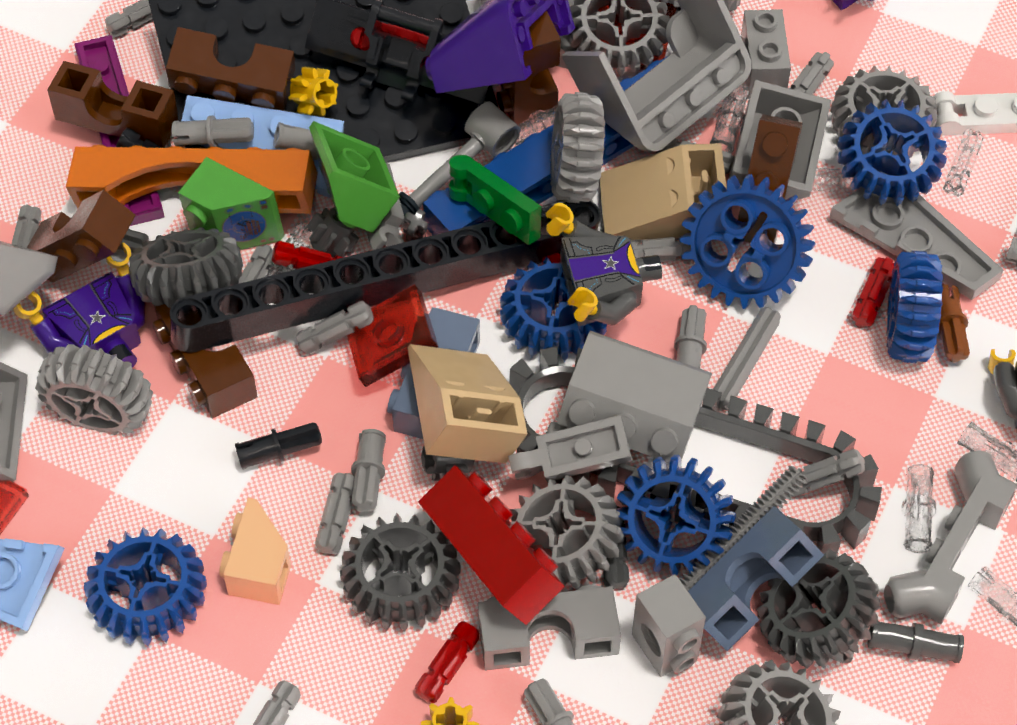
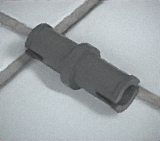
(916, 641)

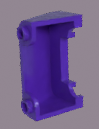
(492, 44)

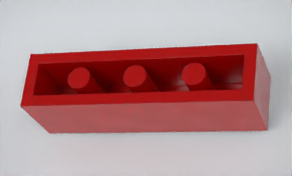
(491, 544)

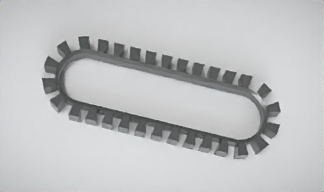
(851, 523)

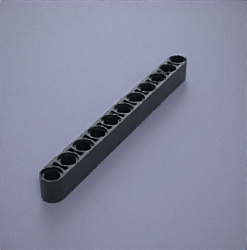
(374, 275)

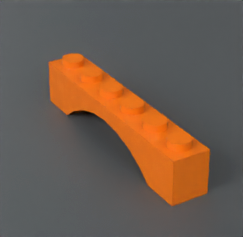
(141, 170)

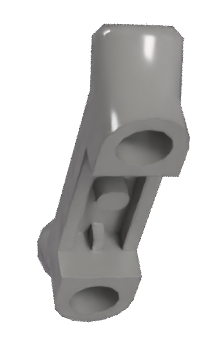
(937, 588)

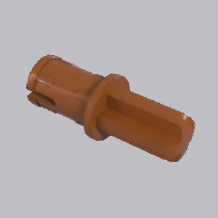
(953, 326)

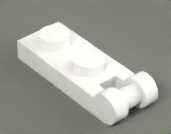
(979, 111)

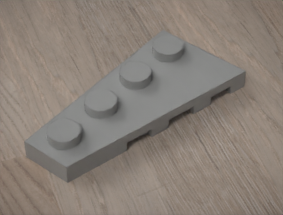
(920, 228)

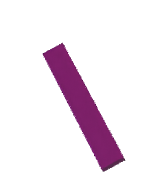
(102, 55)

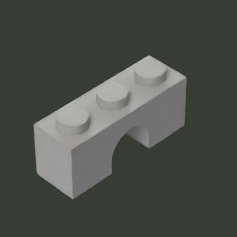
(583, 615)

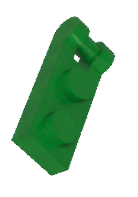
(494, 198)

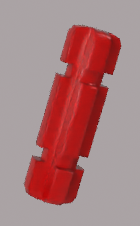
(301, 257)
(873, 292)
(447, 662)

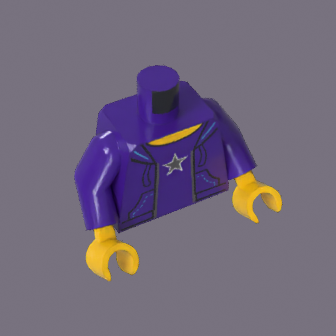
(97, 315)

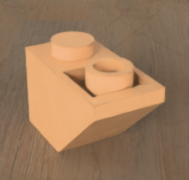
(258, 559)

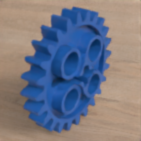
(716, 222)

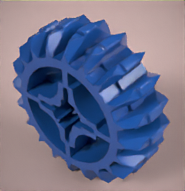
(894, 131)
(914, 306)
(529, 308)
(655, 509)
(137, 567)

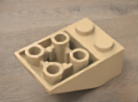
(654, 193)
(465, 405)

